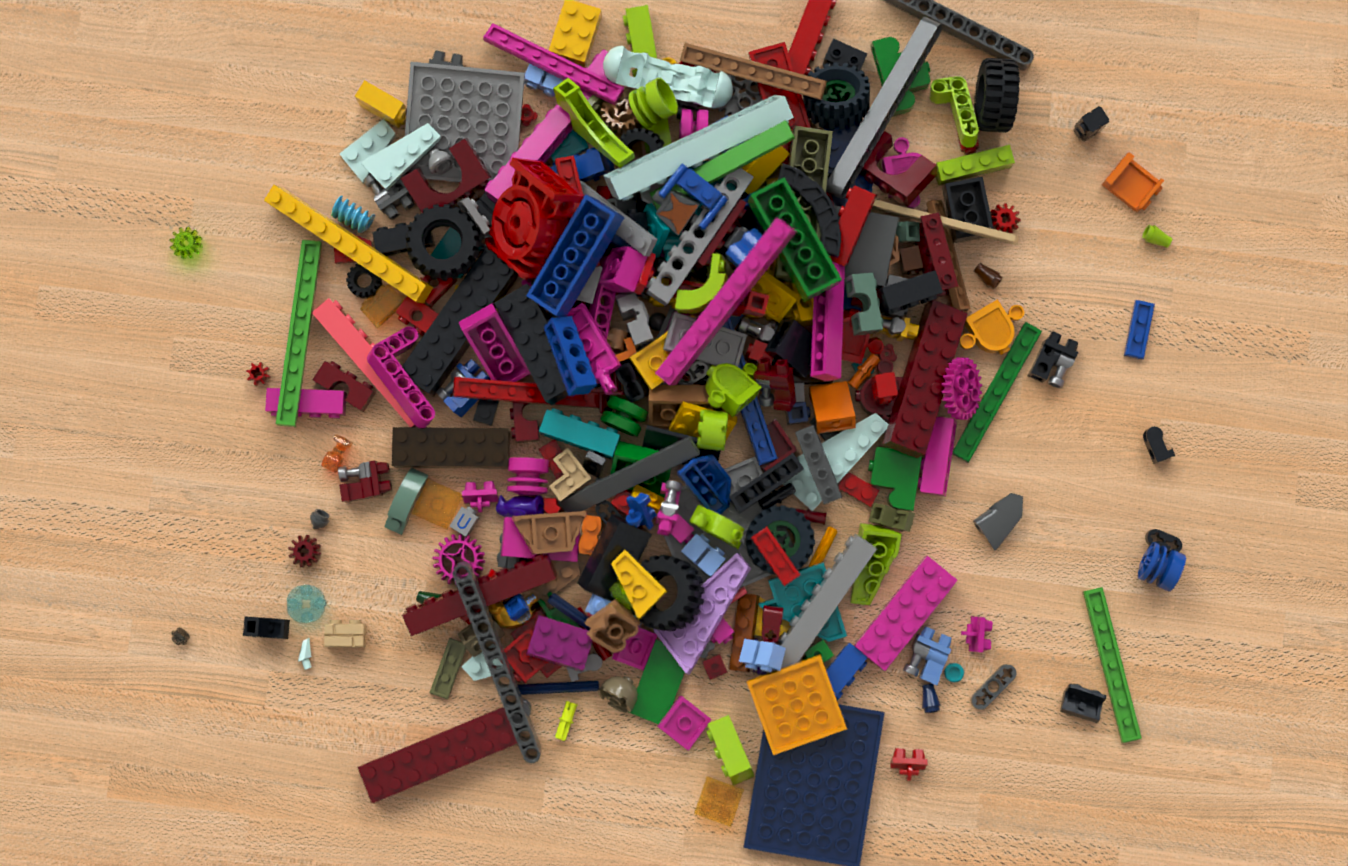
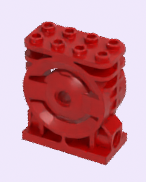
(532, 214)

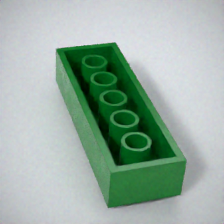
(804, 254)

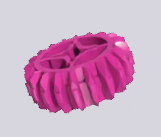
(462, 551)

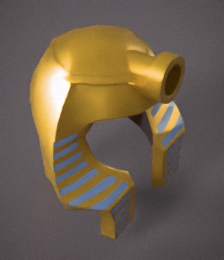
(502, 617)

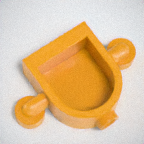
(991, 328)

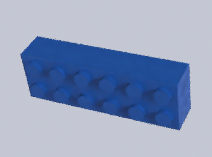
(575, 256)

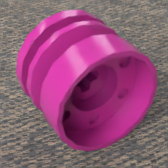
(528, 475)

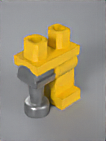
(899, 328)

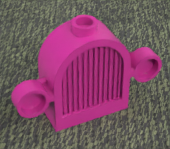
(900, 163)

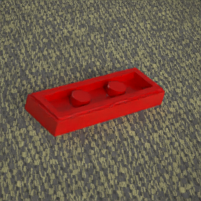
(775, 556)

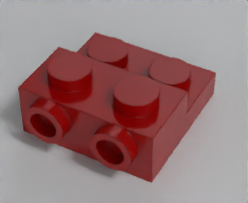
(522, 664)

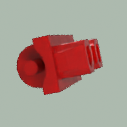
(908, 766)

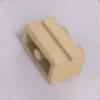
(345, 634)

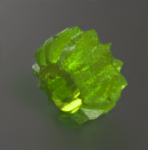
(180, 248)

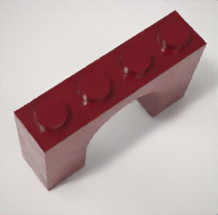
(473, 175)
(903, 186)

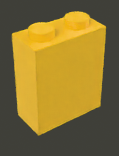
(381, 104)

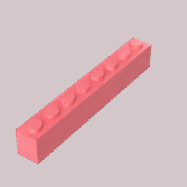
(356, 346)

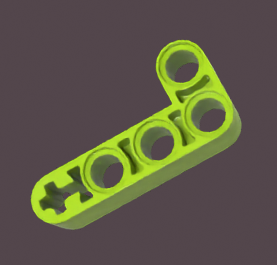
(956, 92)

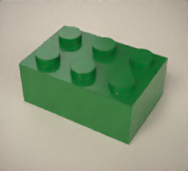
(628, 454)

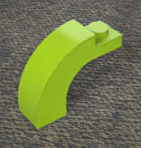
(697, 300)

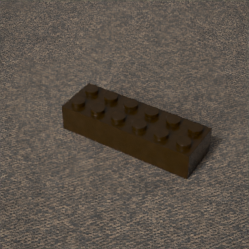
(450, 447)

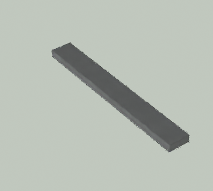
(630, 476)

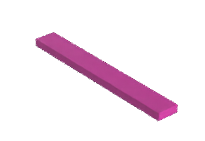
(553, 63)

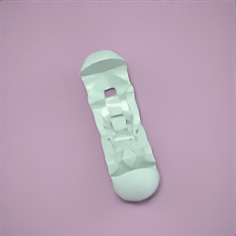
(687, 83)

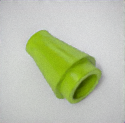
(1155, 236)

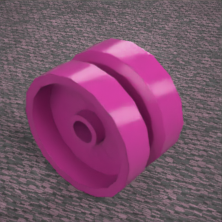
(688, 126)

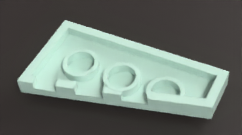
(395, 160)

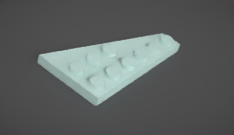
(842, 453)

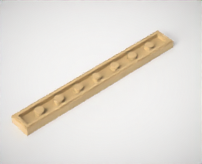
(948, 222)

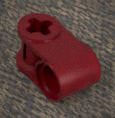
(771, 620)

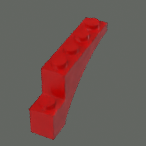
(753, 304)

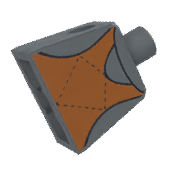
(676, 209)

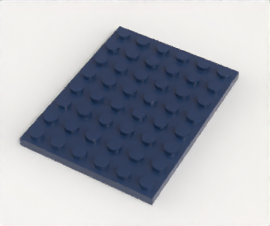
(817, 794)

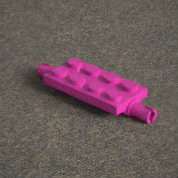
(597, 349)

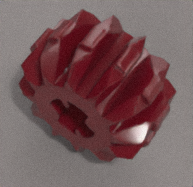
(309, 546)

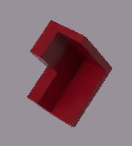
(781, 443)

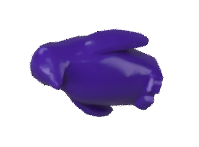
(520, 506)

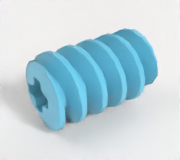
(351, 215)

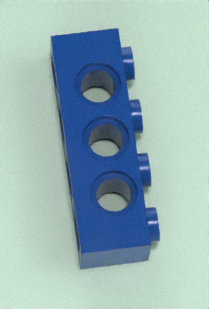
(570, 355)

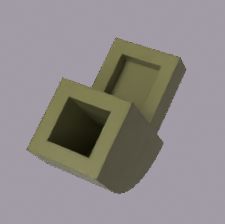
(891, 517)

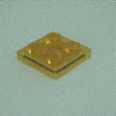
(437, 504)
(718, 801)

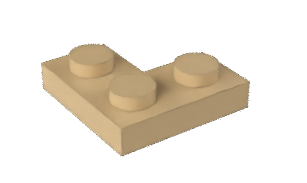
(573, 477)

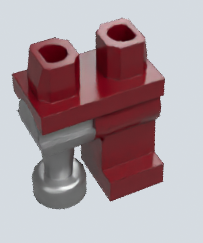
(778, 378)
(370, 481)

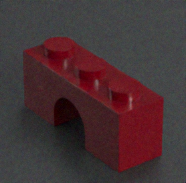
(359, 394)
(524, 429)

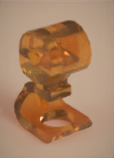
(333, 459)

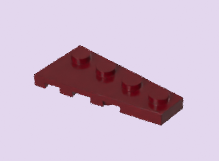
(717, 242)

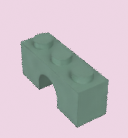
(864, 288)

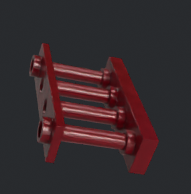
(935, 252)

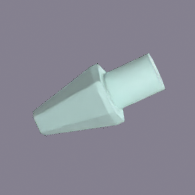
(305, 654)

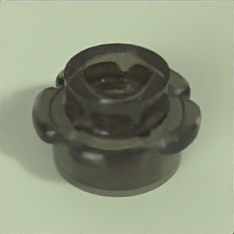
(180, 636)

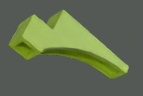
(590, 125)

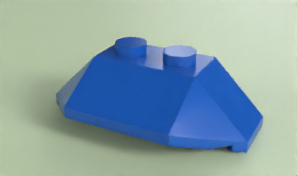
(707, 483)

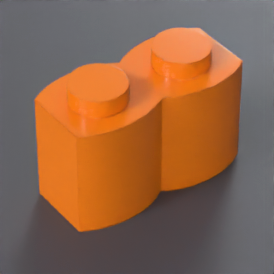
(591, 530)

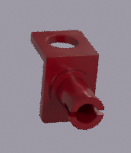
(602, 396)

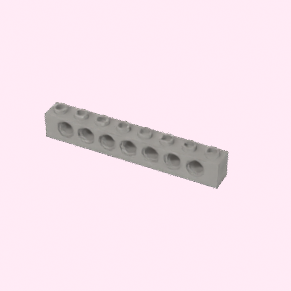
(663, 293)

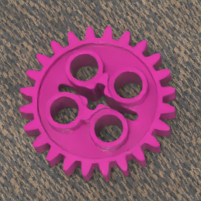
(962, 388)

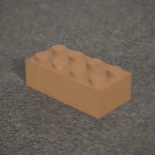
(667, 399)

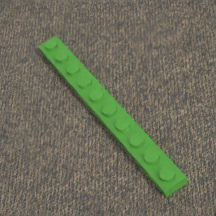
(298, 333)

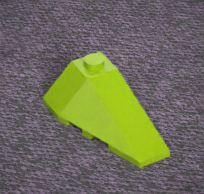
(871, 576)

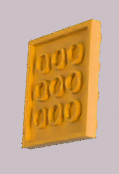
(796, 705)

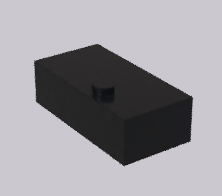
(616, 537)

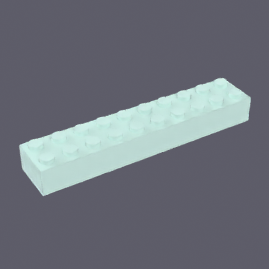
(697, 147)

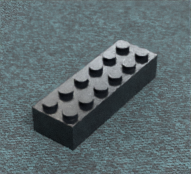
(526, 325)

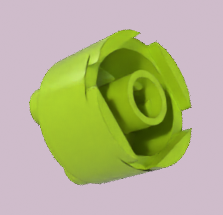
(712, 430)

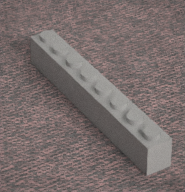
(825, 598)

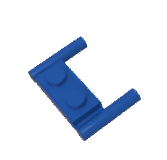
(698, 189)

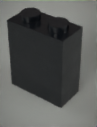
(792, 344)

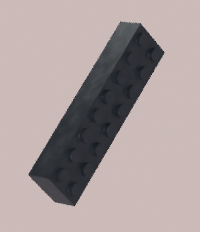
(444, 340)

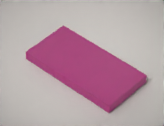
(515, 546)

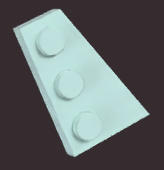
(367, 145)

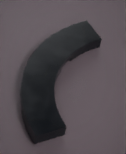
(820, 204)

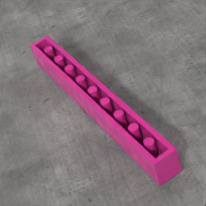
(544, 139)
(726, 301)

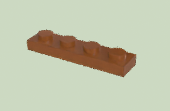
(744, 628)

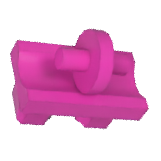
(480, 498)
(975, 634)

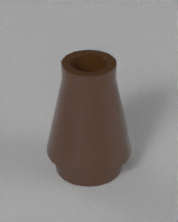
(988, 276)

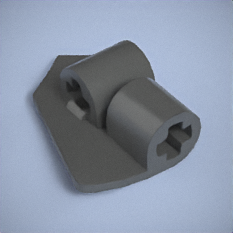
(1000, 519)

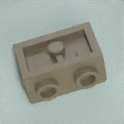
(470, 640)

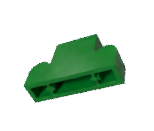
(885, 57)
(896, 472)

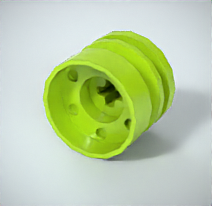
(653, 102)

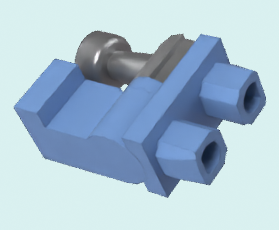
(934, 654)

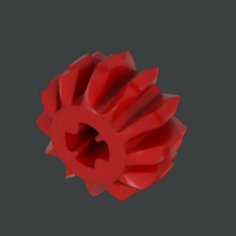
(999, 213)

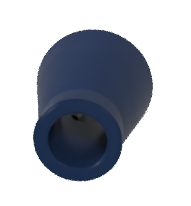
(930, 700)

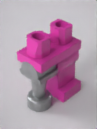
(667, 514)

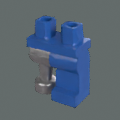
(461, 405)

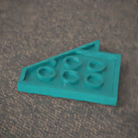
(796, 592)

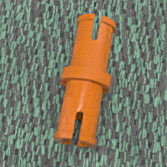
(864, 371)

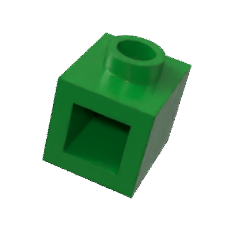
(819, 648)

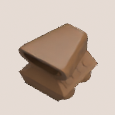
(612, 626)

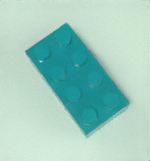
(579, 434)

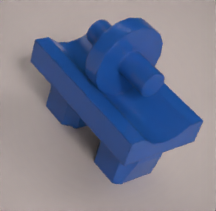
(638, 512)

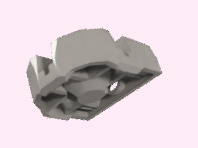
(638, 329)

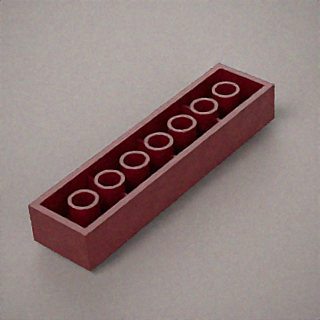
(922, 380)
(437, 755)

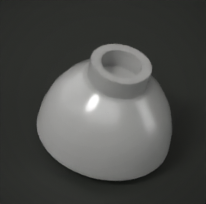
(439, 162)

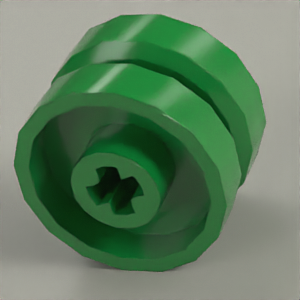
(624, 415)

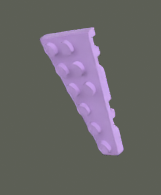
(719, 591)

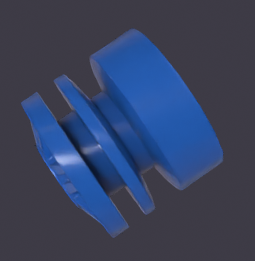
(1164, 568)

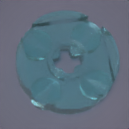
(295, 604)

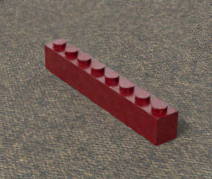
(494, 589)

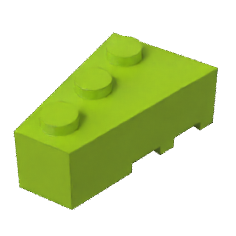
(730, 750)

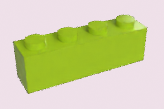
(974, 165)

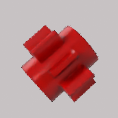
(262, 378)

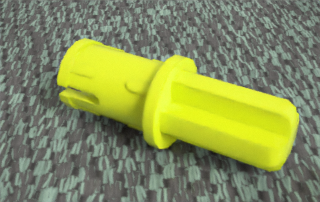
(566, 720)

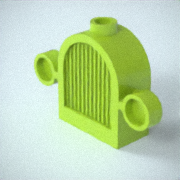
(731, 386)
(718, 526)

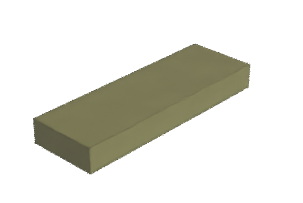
(448, 669)

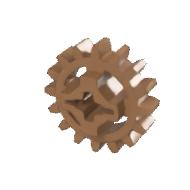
(619, 115)

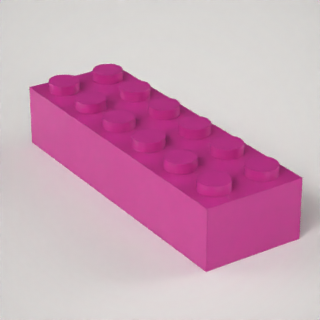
(905, 613)

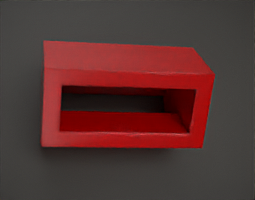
(551, 506)

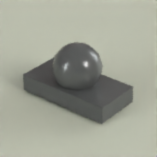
(659, 322)

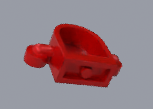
(855, 345)

